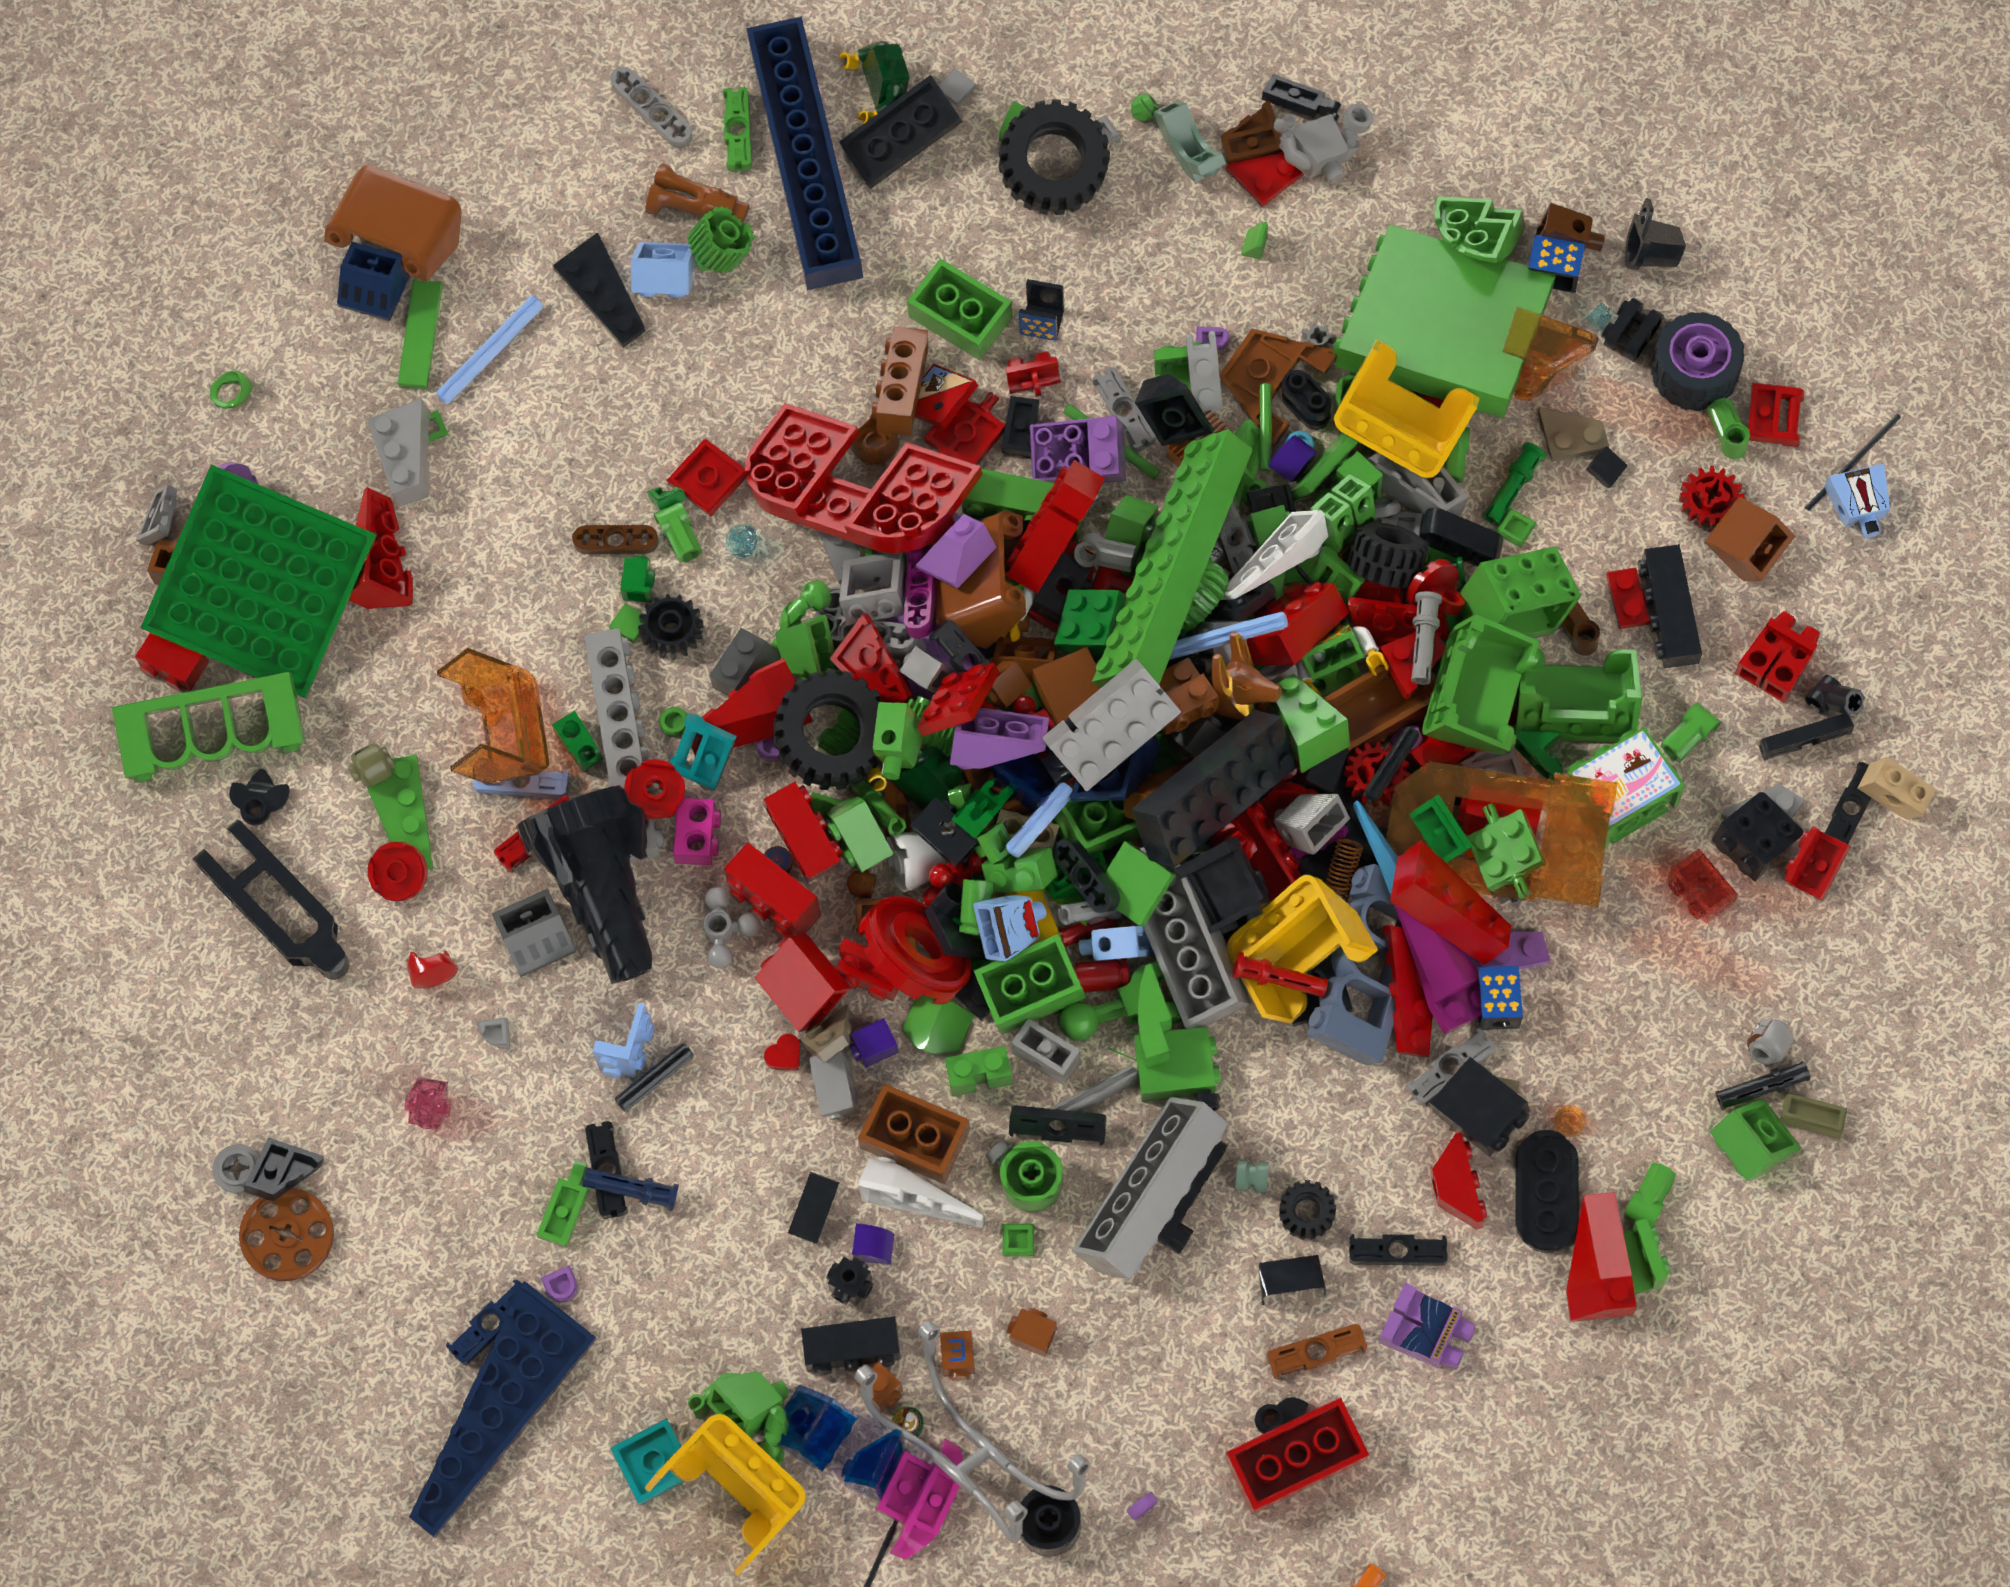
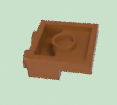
(1189, 693)

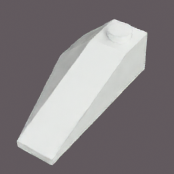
(1291, 543)
(898, 1188)

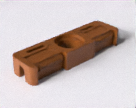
(1336, 1343)

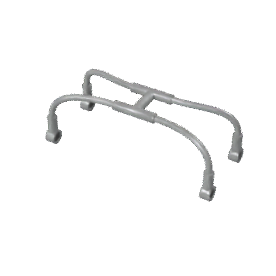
(1014, 1511)

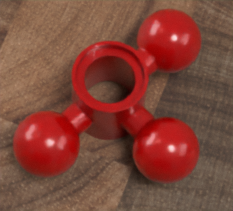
(945, 873)

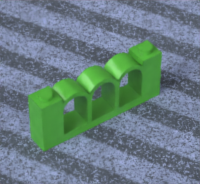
(136, 737)

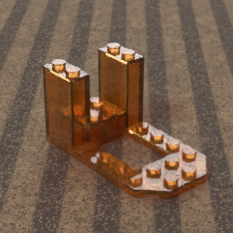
(1572, 832)

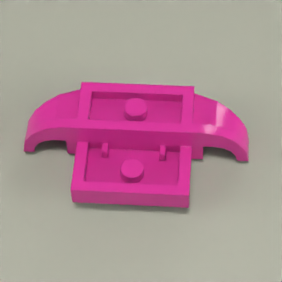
(919, 1499)

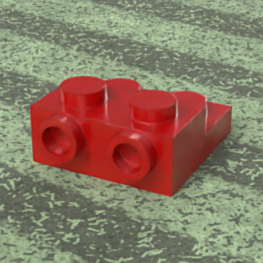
(860, 972)

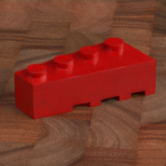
(1447, 904)

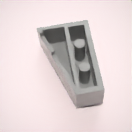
(403, 450)
(1420, 492)

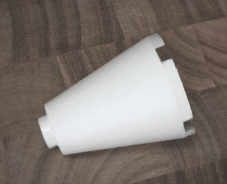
(912, 859)

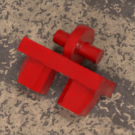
(1032, 375)

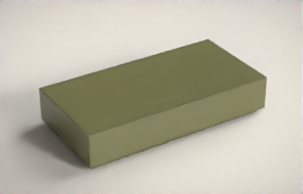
(1813, 1115)

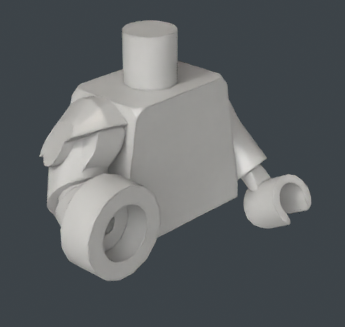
(1319, 145)

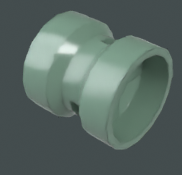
(1249, 1176)

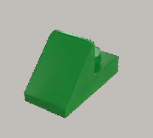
(1534, 749)

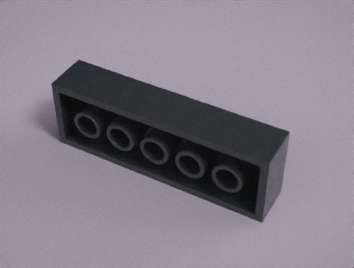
(1214, 788)

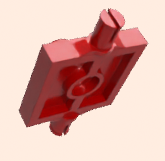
(969, 433)

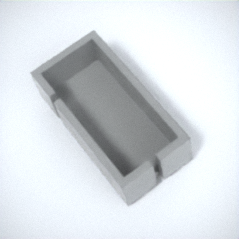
(1112, 725)

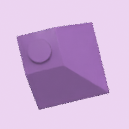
(958, 552)

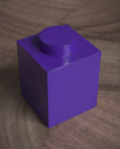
(873, 1043)

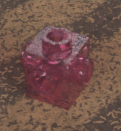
(428, 1103)

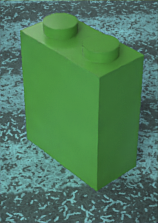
(1186, 1072)

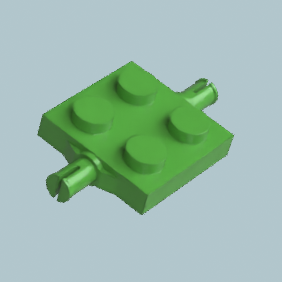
(1506, 850)

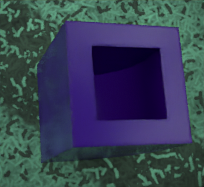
(1293, 459)
(873, 1244)

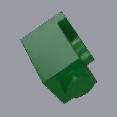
(637, 580)

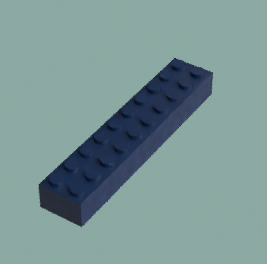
(804, 153)

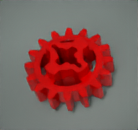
(1699, 490)
(1363, 766)

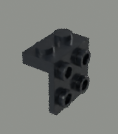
(1756, 835)

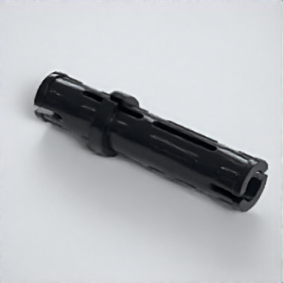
(1776, 1080)

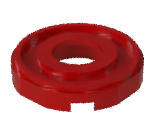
(900, 962)

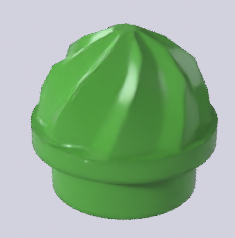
(1143, 107)

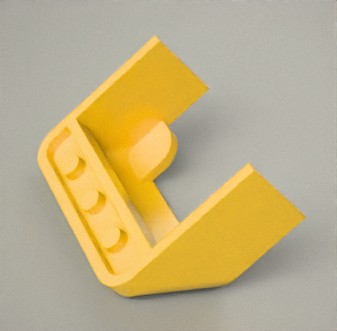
(745, 1473)

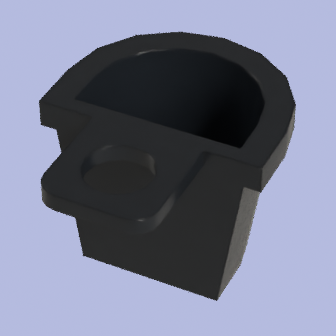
(1652, 242)

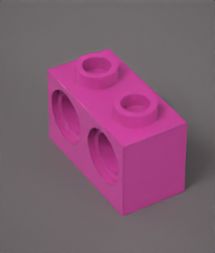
(689, 832)

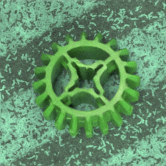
(1207, 596)

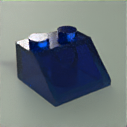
(815, 1427)

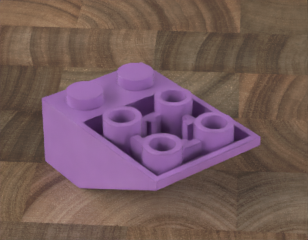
(1092, 442)

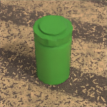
(973, 892)

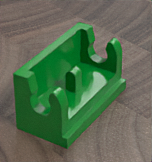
(981, 808)
(1440, 829)

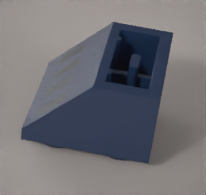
(371, 281)

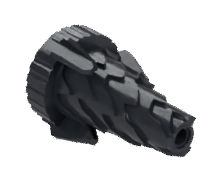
(588, 853)

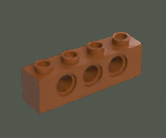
(901, 381)

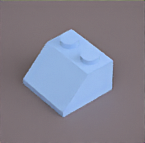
(662, 269)

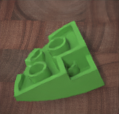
(1478, 228)

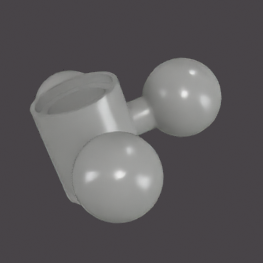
(747, 925)

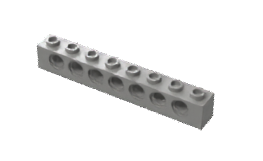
(601, 648)

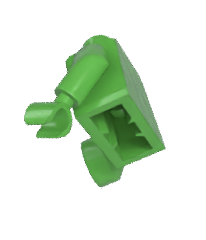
(807, 642)
(751, 1405)

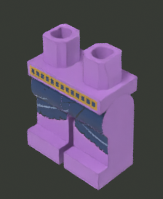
(1425, 1329)

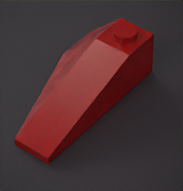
(753, 707)

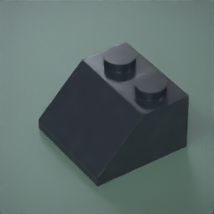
(1171, 410)

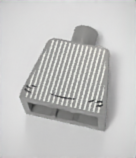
(1311, 821)

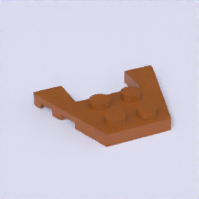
(1266, 360)

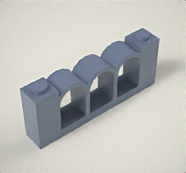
(1331, 1021)

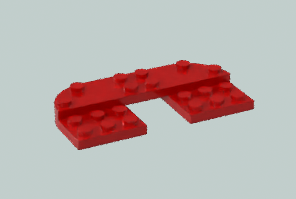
(900, 514)

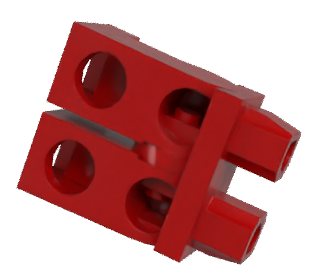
(1786, 648)

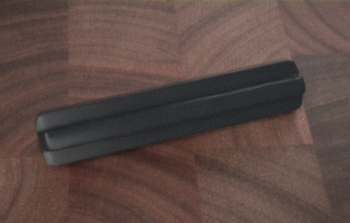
(1391, 764)
(654, 1077)

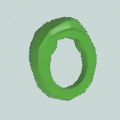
(234, 377)

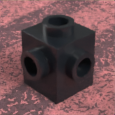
(854, 1290)

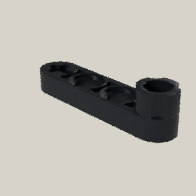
(1174, 1233)

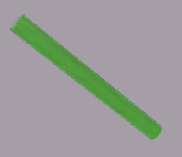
(1130, 455)

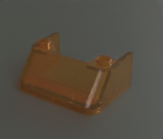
(1551, 352)
(510, 718)

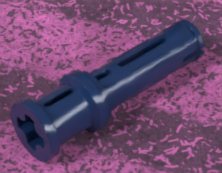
(646, 1190)

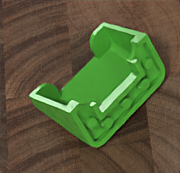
(1479, 685)
(1581, 700)

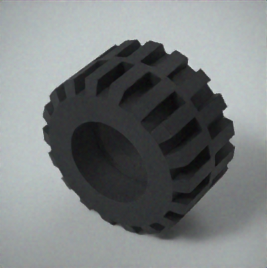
(1387, 554)

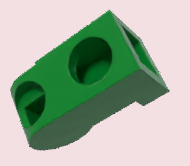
(577, 741)

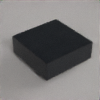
(1606, 467)

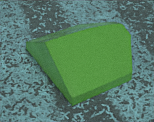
(937, 1027)

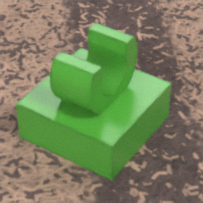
(993, 843)

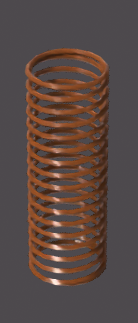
(1342, 865)

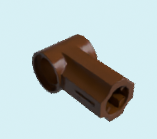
(1579, 624)

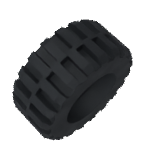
(1060, 121)
(800, 755)

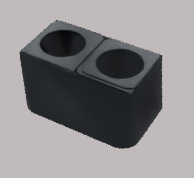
(1290, 1275)

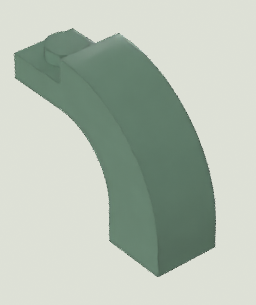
(1186, 142)

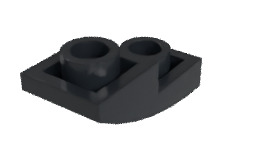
(813, 1207)

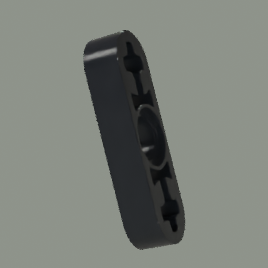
(1098, 880)

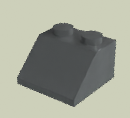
(740, 660)

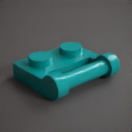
(711, 754)

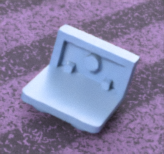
(622, 1060)

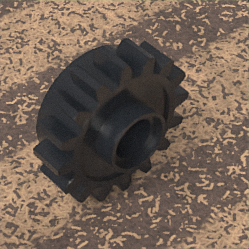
(674, 640)

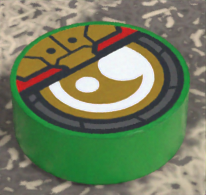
(909, 1419)

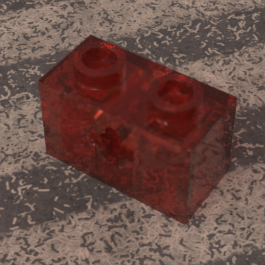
(1699, 871)

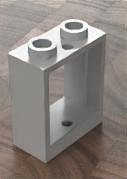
(872, 572)

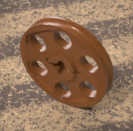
(290, 1247)

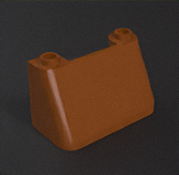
(399, 217)
(984, 603)

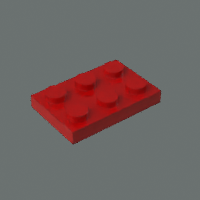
(958, 699)

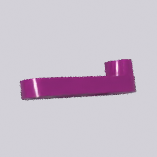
(918, 591)

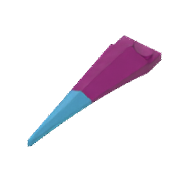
(1443, 968)

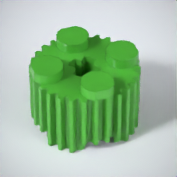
(720, 241)

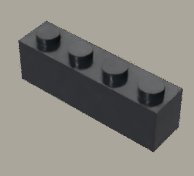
(1670, 605)

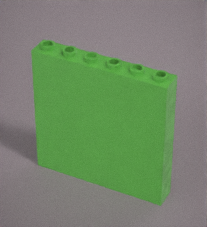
(1441, 317)

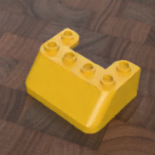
(1399, 421)
(1298, 934)

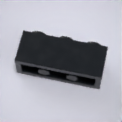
(850, 1345)

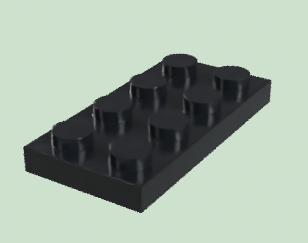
(900, 131)

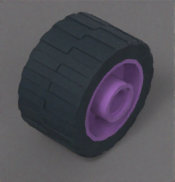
(1697, 360)

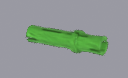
(879, 807)

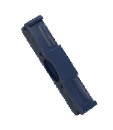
(476, 1338)

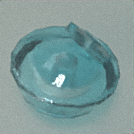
(741, 540)

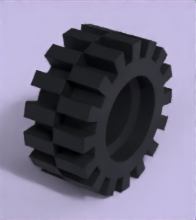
(1312, 1192)

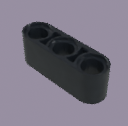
(1460, 537)

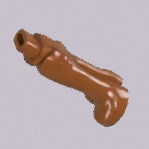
(706, 196)

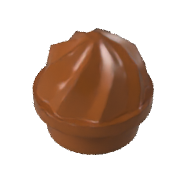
(861, 884)

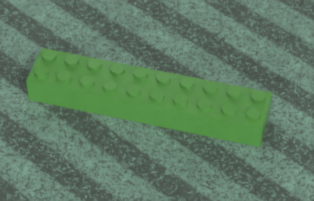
(1175, 556)

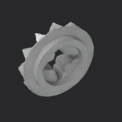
(227, 1159)

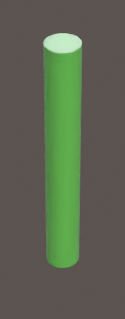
(1265, 427)

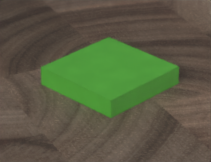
(1138, 882)

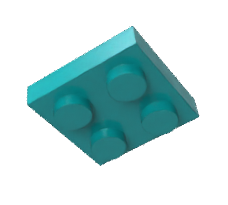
(644, 1456)

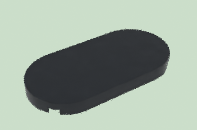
(1546, 1191)

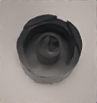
(1064, 1530)

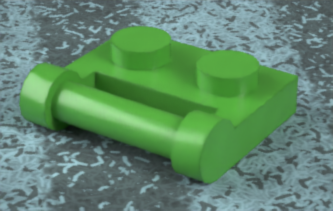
(1343, 577)

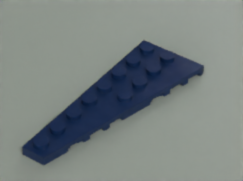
(519, 1375)

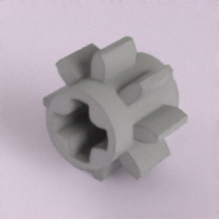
(1320, 333)

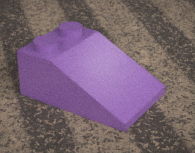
(997, 738)

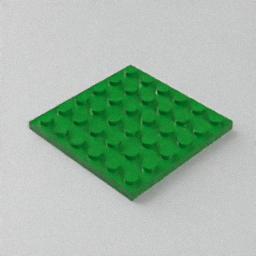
(258, 580)

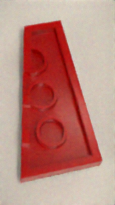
(1412, 1014)

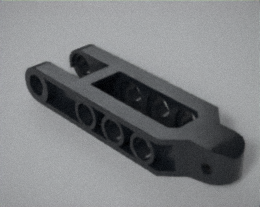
(321, 948)

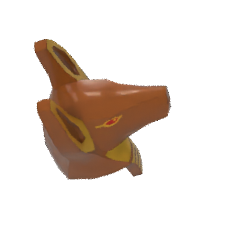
(1240, 683)

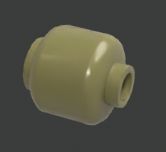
(371, 765)

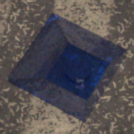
(874, 1465)

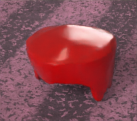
(431, 970)

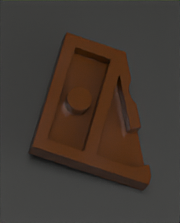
(1252, 137)

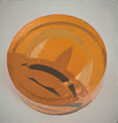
(1569, 1120)

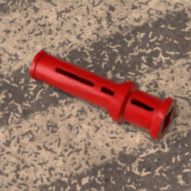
(1265, 972)

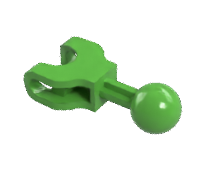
(1081, 1020)

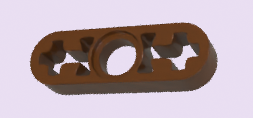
(608, 530)

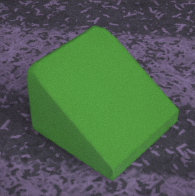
(1255, 241)

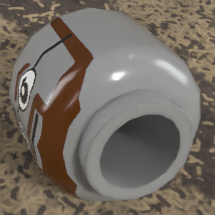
(1769, 1041)

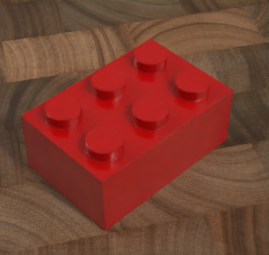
(1311, 615)
(803, 831)
(771, 892)

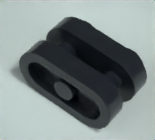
(1629, 314)
(1306, 399)

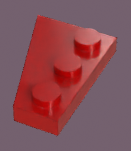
(1389, 620)
(868, 657)

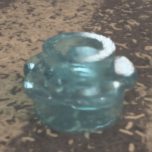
(1599, 315)

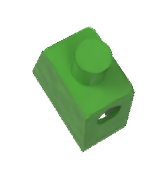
(896, 738)

